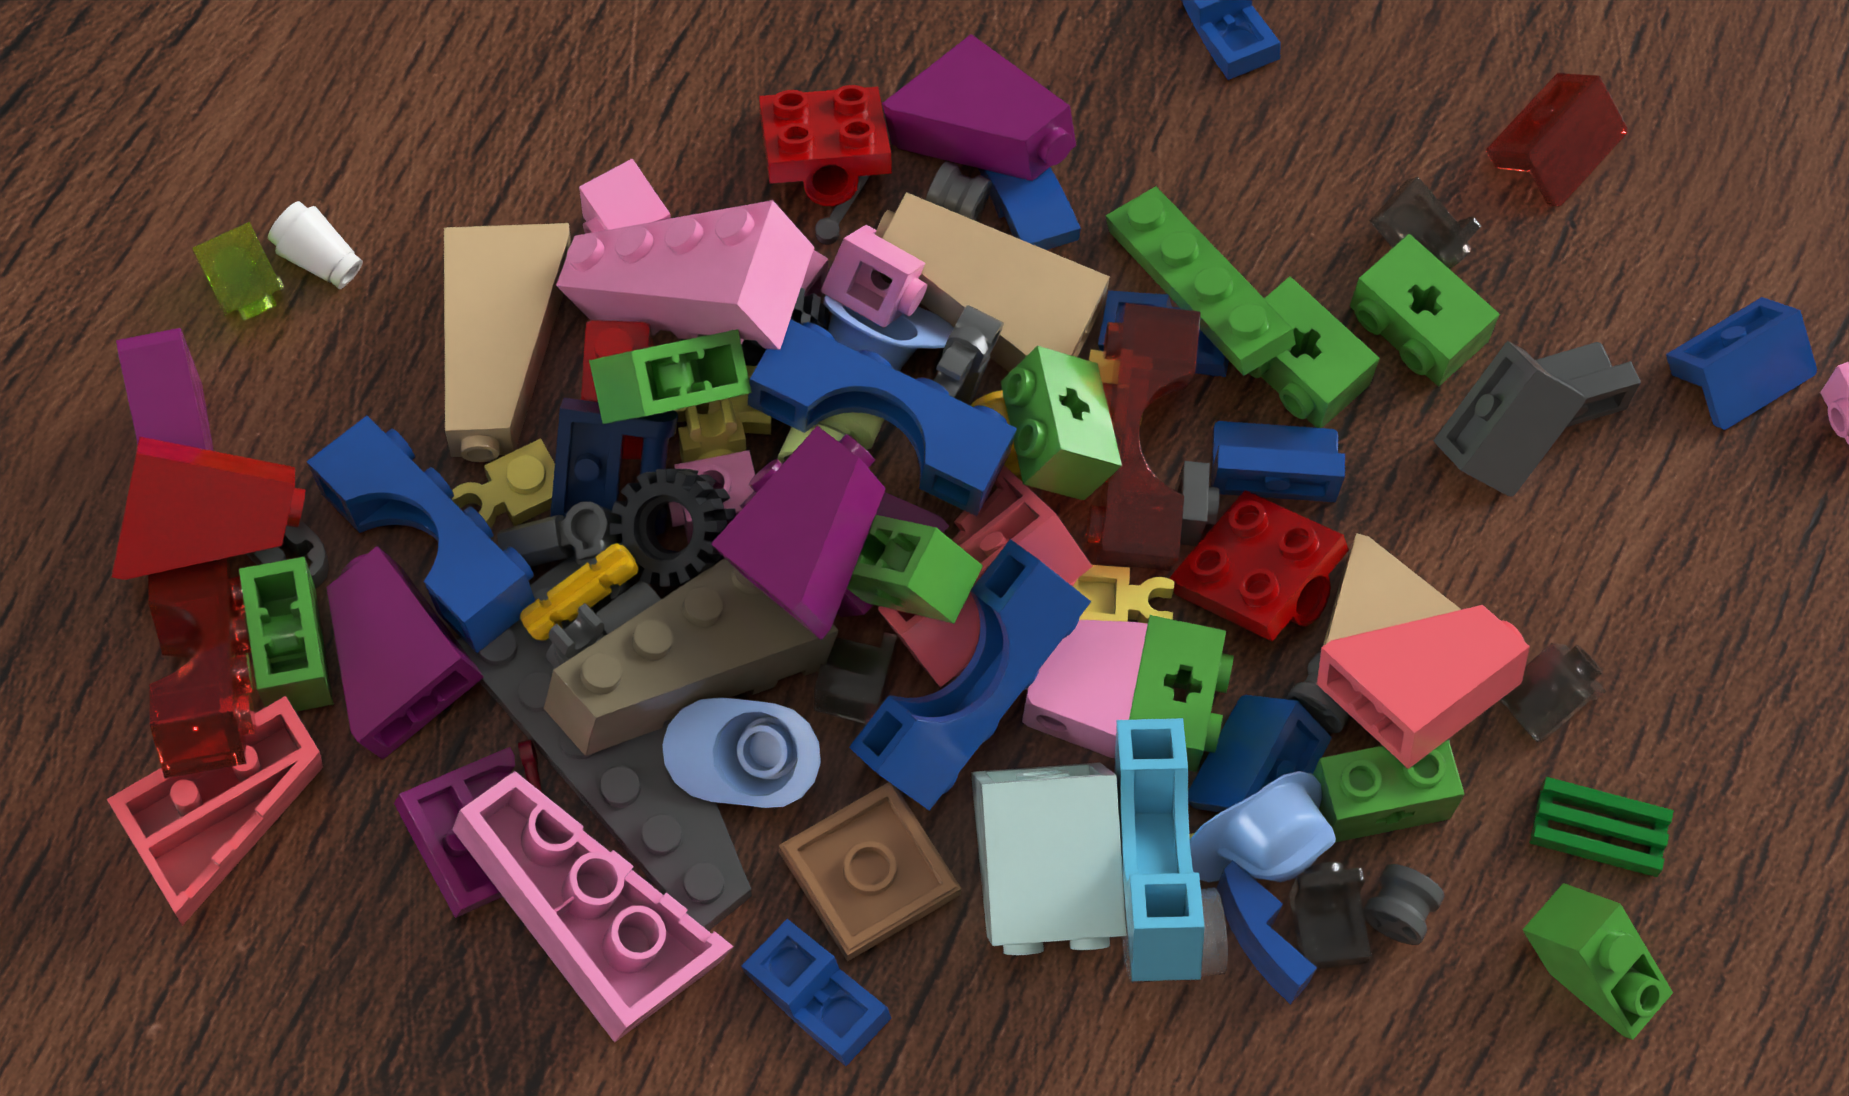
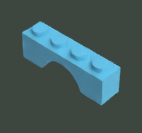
(1157, 866)

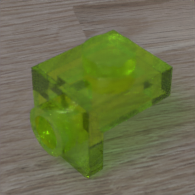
(239, 272)

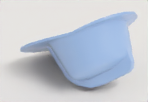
(895, 341)
(741, 752)
(1266, 834)

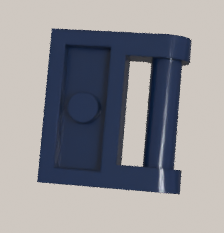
(592, 454)

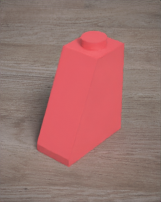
(1423, 677)

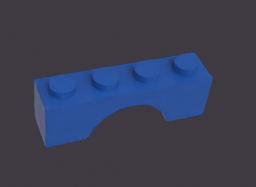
(818, 378)
(377, 485)
(930, 738)

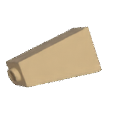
(1026, 287)
(497, 329)

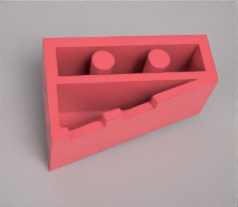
(1007, 514)
(205, 822)

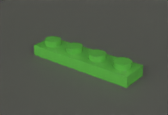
(1200, 280)

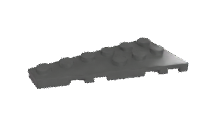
(626, 786)

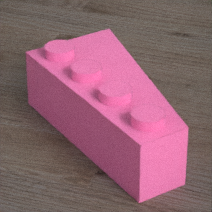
(694, 273)
(586, 907)

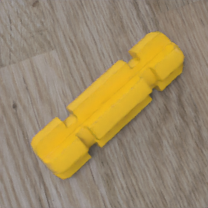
(583, 586)

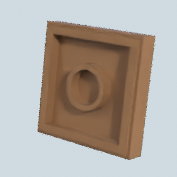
(869, 870)

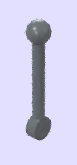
(828, 228)

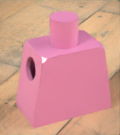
(1088, 684)

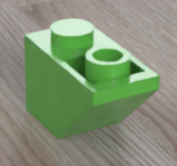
(1599, 958)

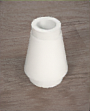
(313, 244)

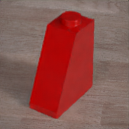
(201, 508)

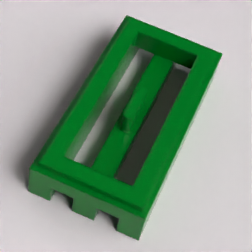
(1607, 804)

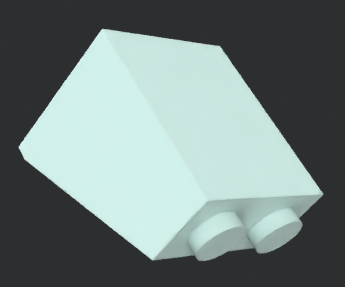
(1050, 856)

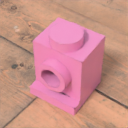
(857, 279)

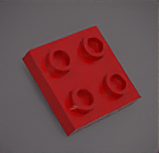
(822, 130)
(1262, 567)

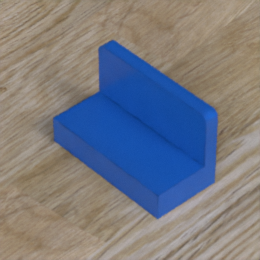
(1746, 360)
(1277, 461)
(1255, 748)

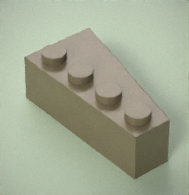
(692, 645)

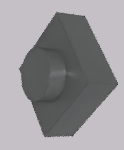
(1200, 501)

